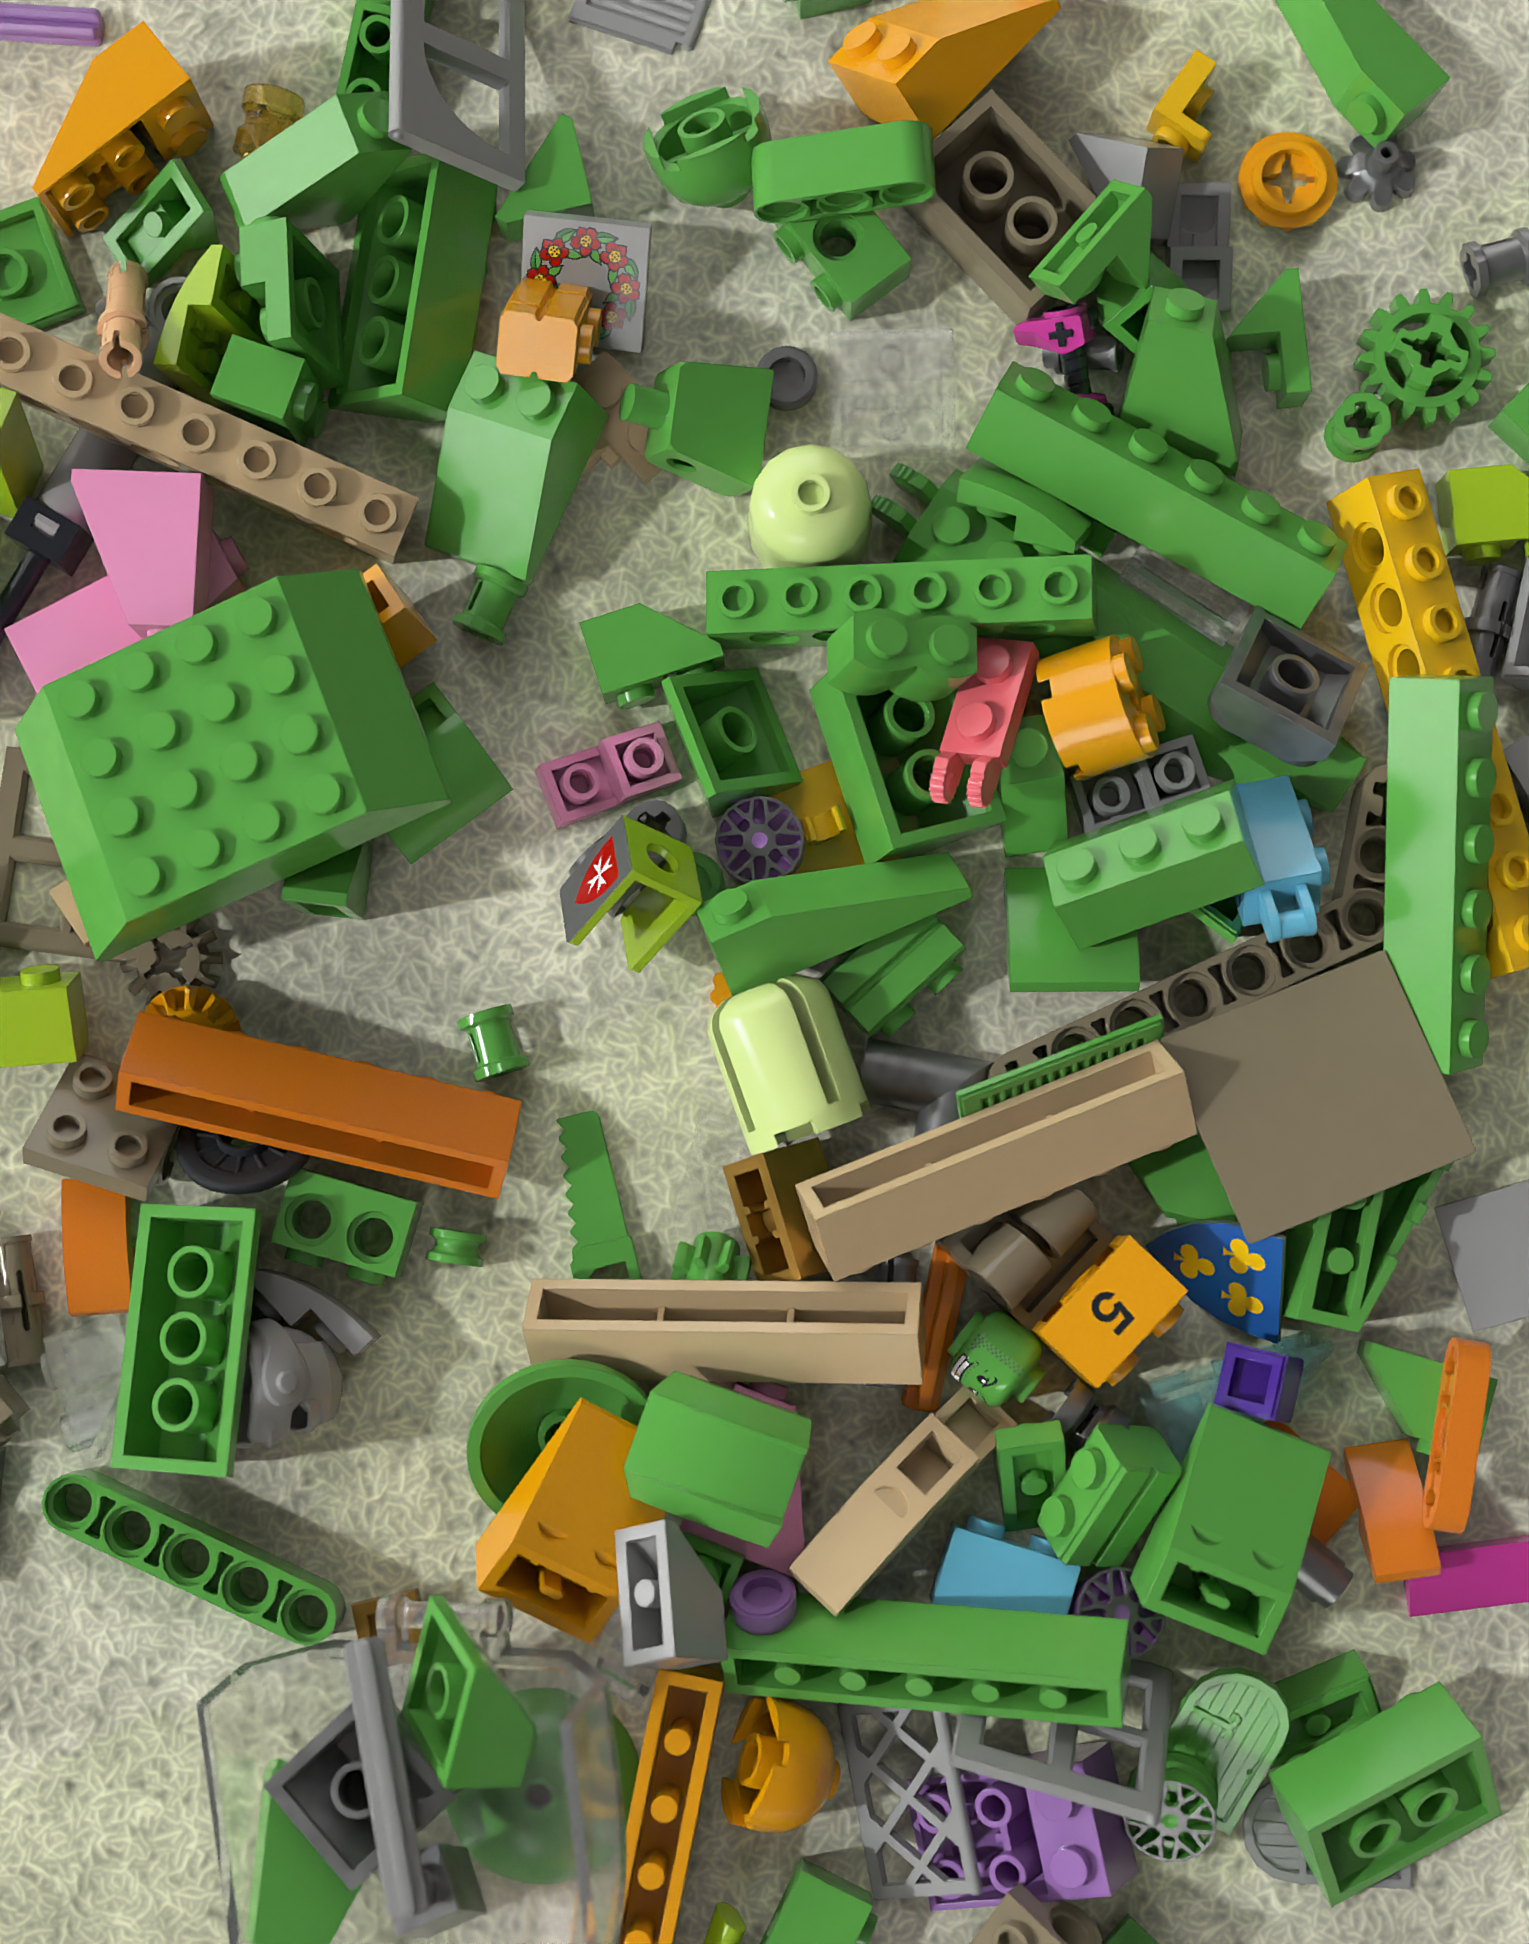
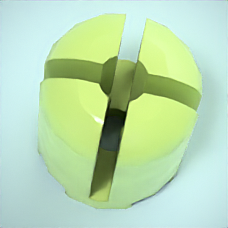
(786, 1062)

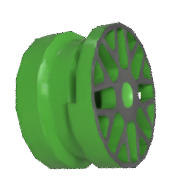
(1183, 1820)

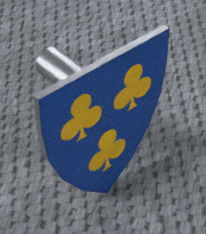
(1227, 1274)

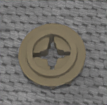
(194, 965)

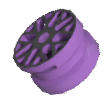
(759, 840)
(1113, 1596)

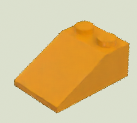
(934, 56)

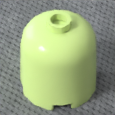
(809, 510)

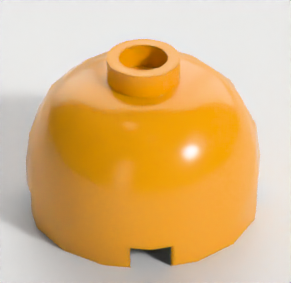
(782, 1772)

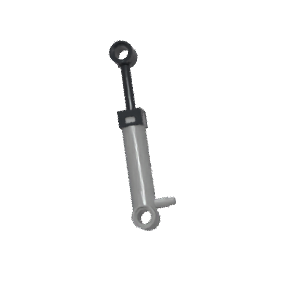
(54, 524)

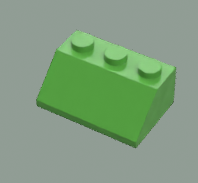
(884, 765)
(1153, 865)
(1386, 1792)

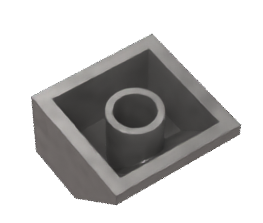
(329, 1801)

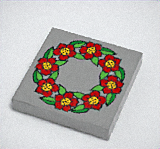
(599, 254)

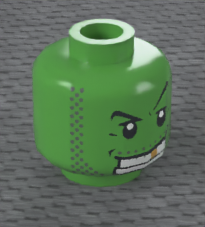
(996, 1358)

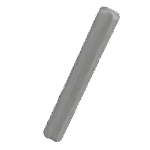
(385, 1777)

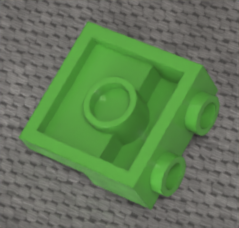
(296, 293)

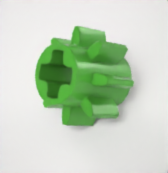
(711, 1258)

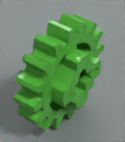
(1449, 363)

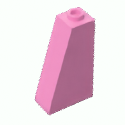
(93, 625)

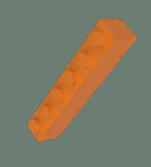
(317, 1104)

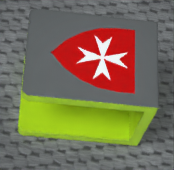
(611, 869)

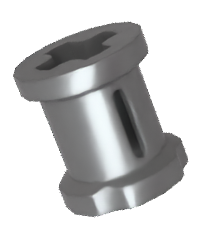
(1496, 262)

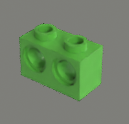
(350, 1210)

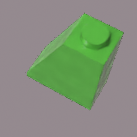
(319, 166)
(1185, 380)
(292, 1886)

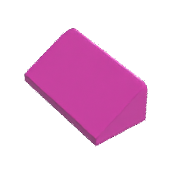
(1473, 1577)

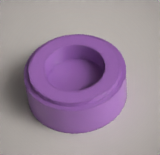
(763, 1602)

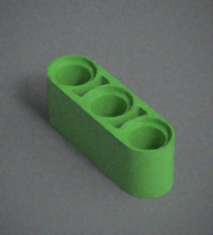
(843, 172)

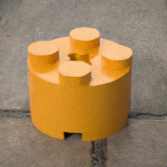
(1099, 706)

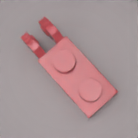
(985, 721)

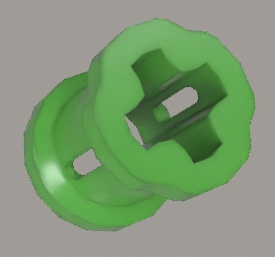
(1369, 414)
(490, 604)
(493, 1042)

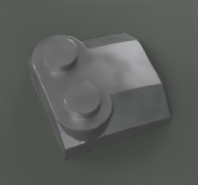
(1285, 691)

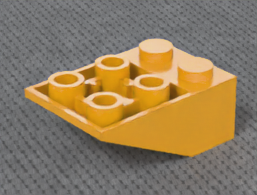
(97, 151)
(556, 1531)

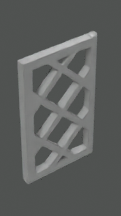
(877, 1833)

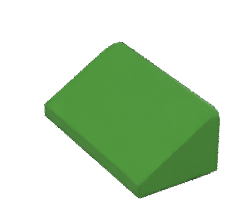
(1323, 1700)

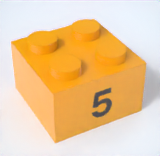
(1111, 1312)

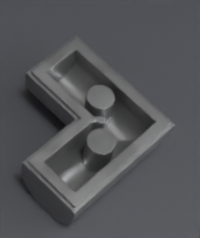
(919, 1080)

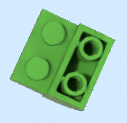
(466, 770)

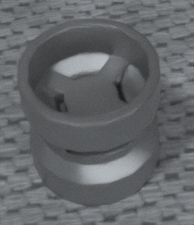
(1079, 1402)

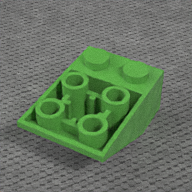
(1233, 1529)

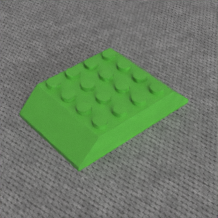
(226, 755)

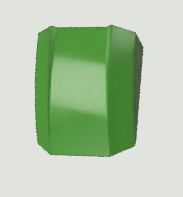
(717, 1457)

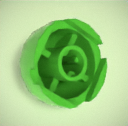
(708, 147)

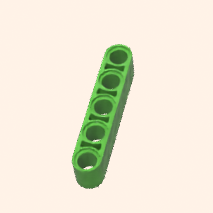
(163, 1556)

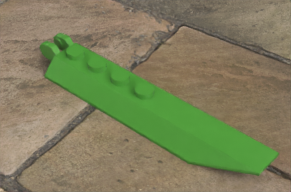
(1177, 659)

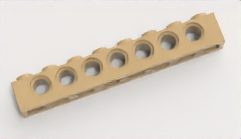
(205, 441)

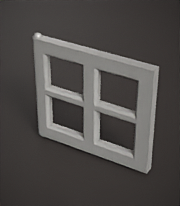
(1057, 1773)

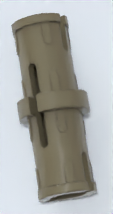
(20, 1302)

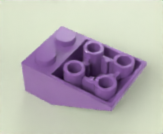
(1032, 1837)

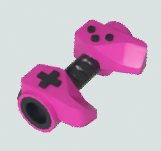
(1065, 332)

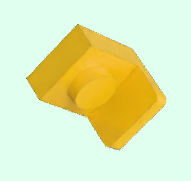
(1181, 105)

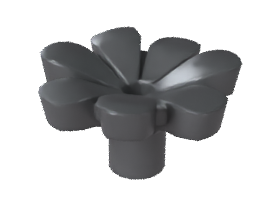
(1377, 172)

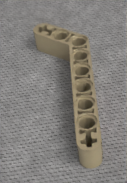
(1276, 962)

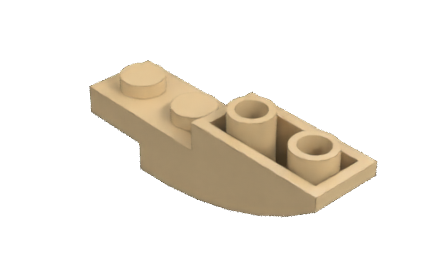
(898, 1499)

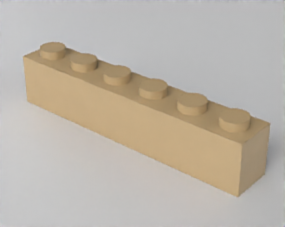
(997, 1159)
(732, 1329)

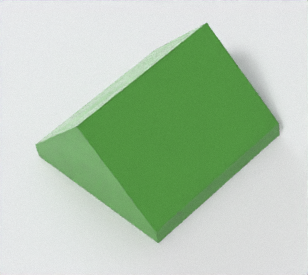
(731, 736)

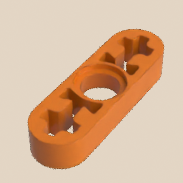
(1456, 1435)

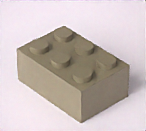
(1000, 204)

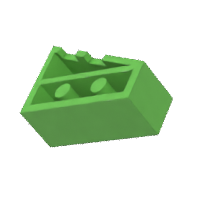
(1347, 1255)

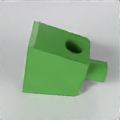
(704, 422)

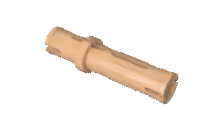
(123, 320)

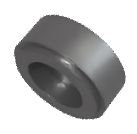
(793, 379)

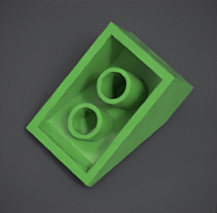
(509, 466)

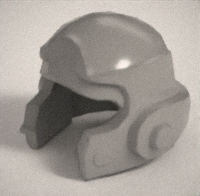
(286, 1384)

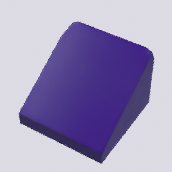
(1259, 1382)

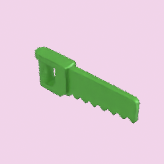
(596, 1201)

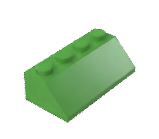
(414, 291)
(186, 1339)

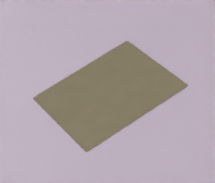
(1318, 1096)

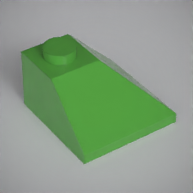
(465, 1708)

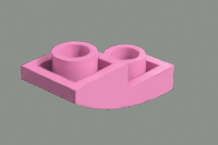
(608, 774)

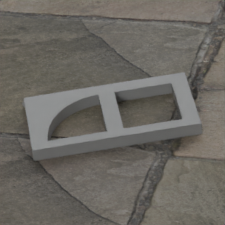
(422, 116)

